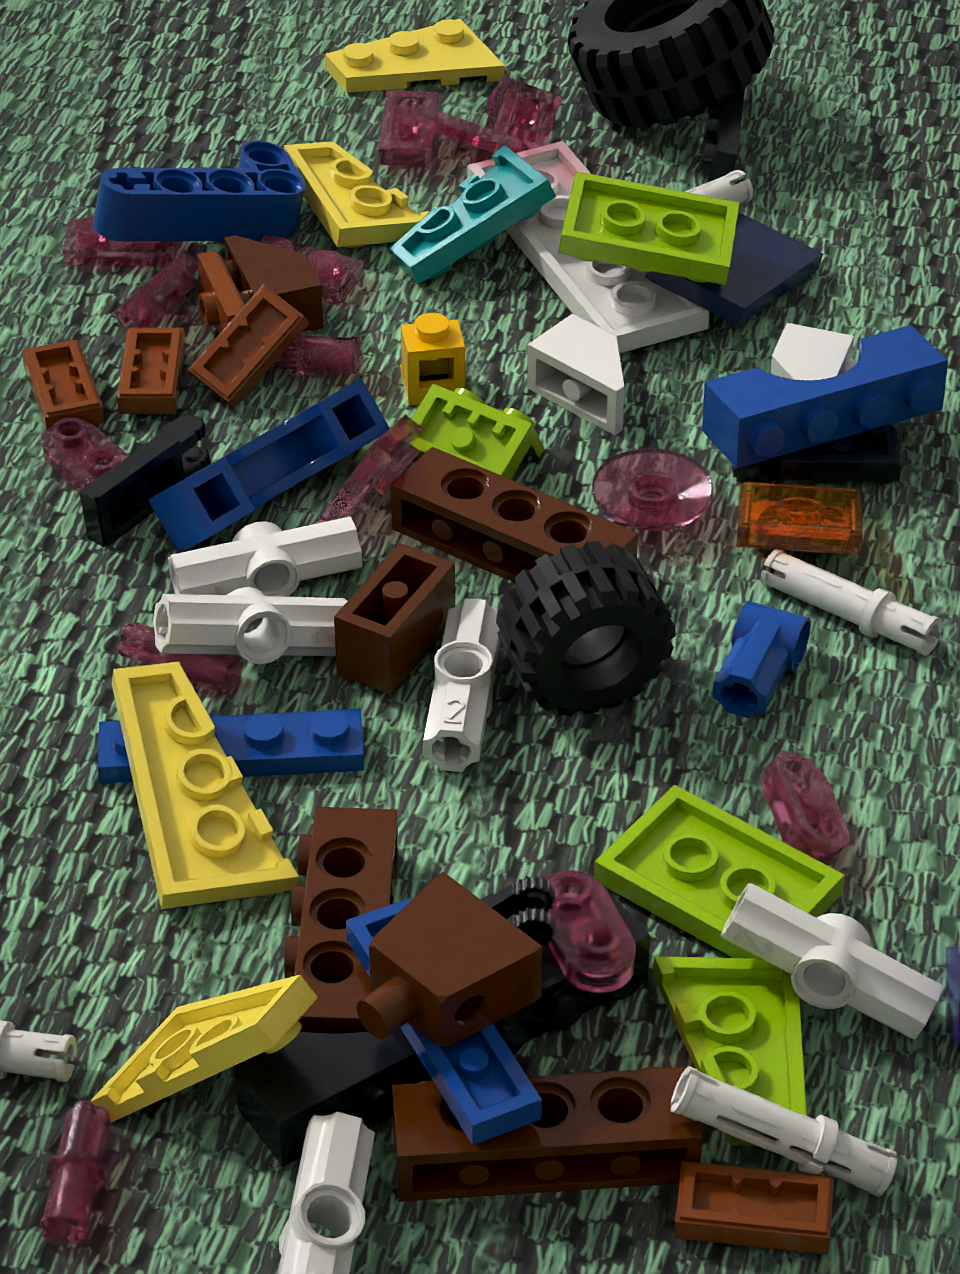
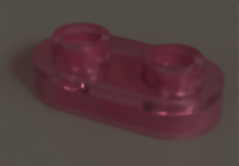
(145, 303)
(79, 451)
(804, 807)
(583, 921)

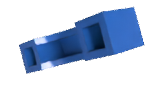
(768, 416)
(269, 465)

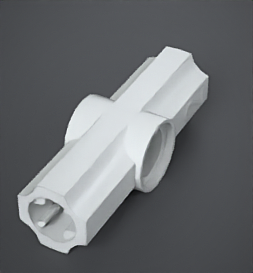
(268, 559)
(219, 624)
(462, 686)
(831, 961)
(327, 1193)

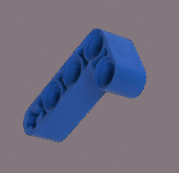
(203, 202)

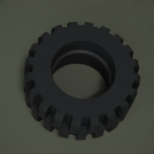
(667, 56)

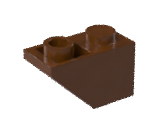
(280, 270)

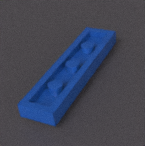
(262, 744)
(474, 1075)

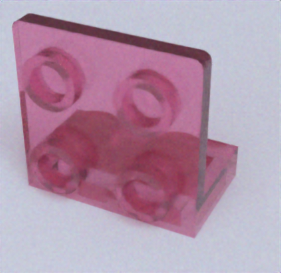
(517, 118)

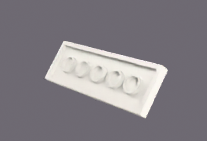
(597, 291)

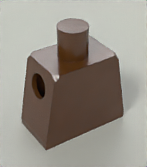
(448, 967)

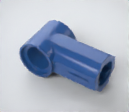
(762, 650)

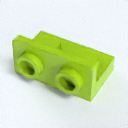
(474, 431)

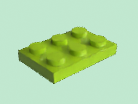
(649, 228)
(696, 860)

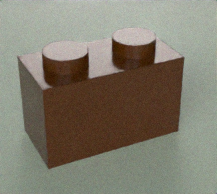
(394, 618)

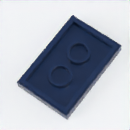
(760, 271)

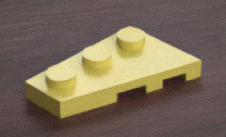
(431, 53)
(348, 200)
(206, 1040)

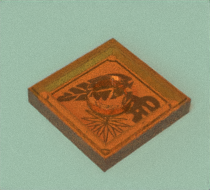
(800, 518)

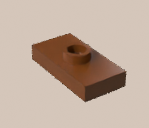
(218, 295)
(248, 346)
(151, 371)
(62, 383)
(754, 1207)

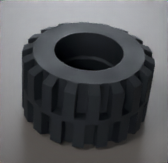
(585, 628)

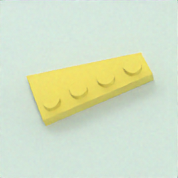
(190, 796)

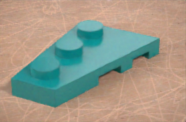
(487, 207)

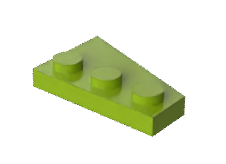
(738, 1024)

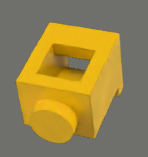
(431, 348)

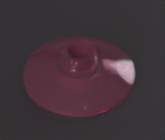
(652, 489)

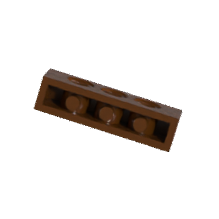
(491, 517)
(348, 873)
(590, 1136)

